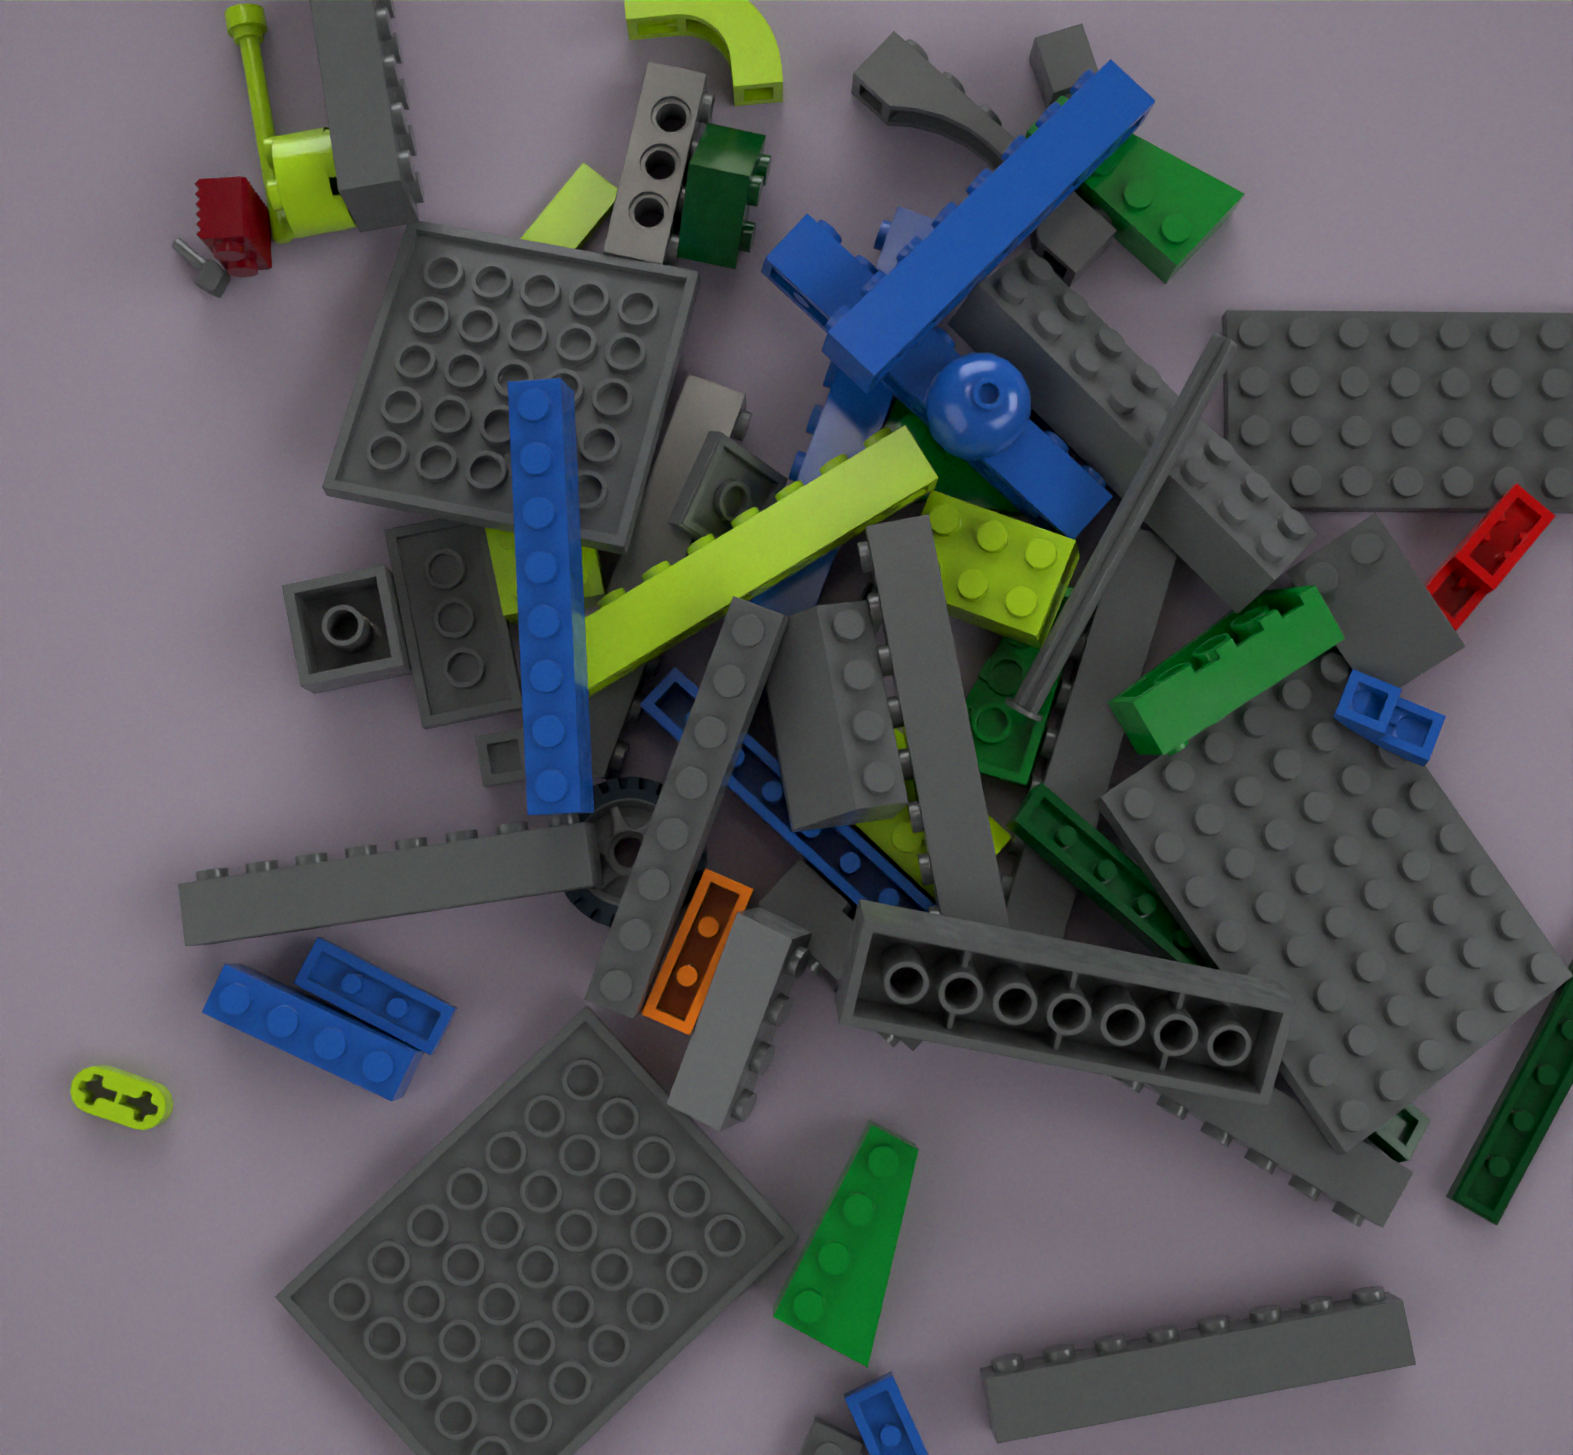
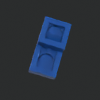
(1387, 720)

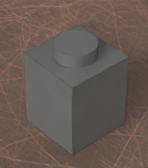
(1060, 60)

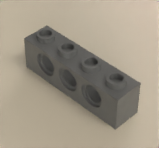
(664, 95)

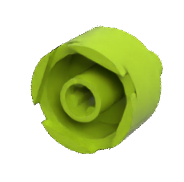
(306, 183)

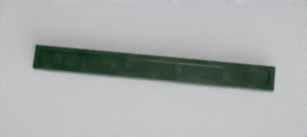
(1132, 901)

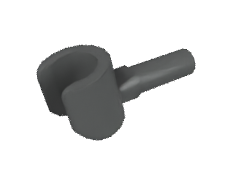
(211, 275)

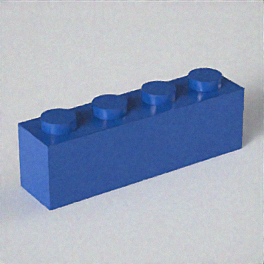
(313, 1031)

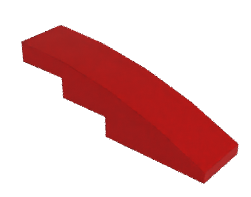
(1487, 554)

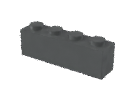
(740, 1018)

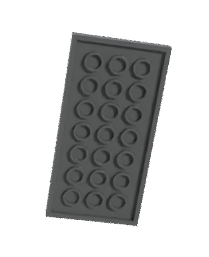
(1403, 407)

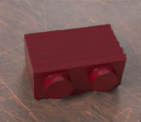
(234, 225)

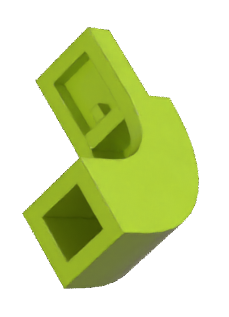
(729, 26)

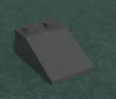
(1379, 604)

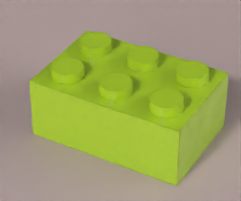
(1000, 568)

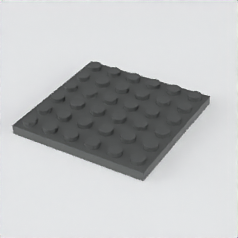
(497, 309)

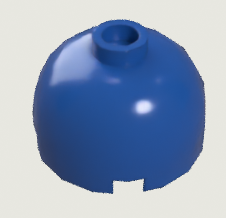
(977, 406)

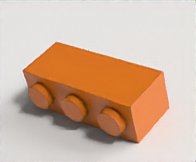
(696, 952)

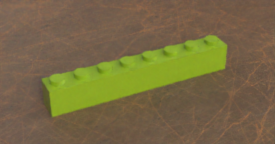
(754, 554)

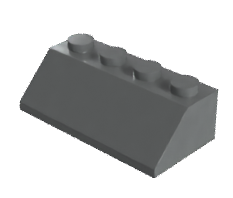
(833, 721)

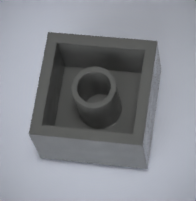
(346, 629)

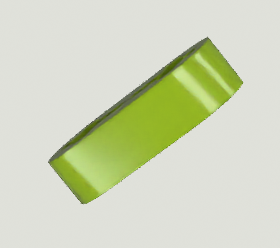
(118, 1108)

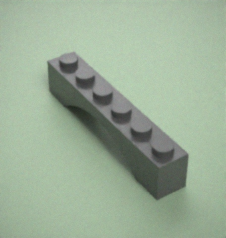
(911, 92)

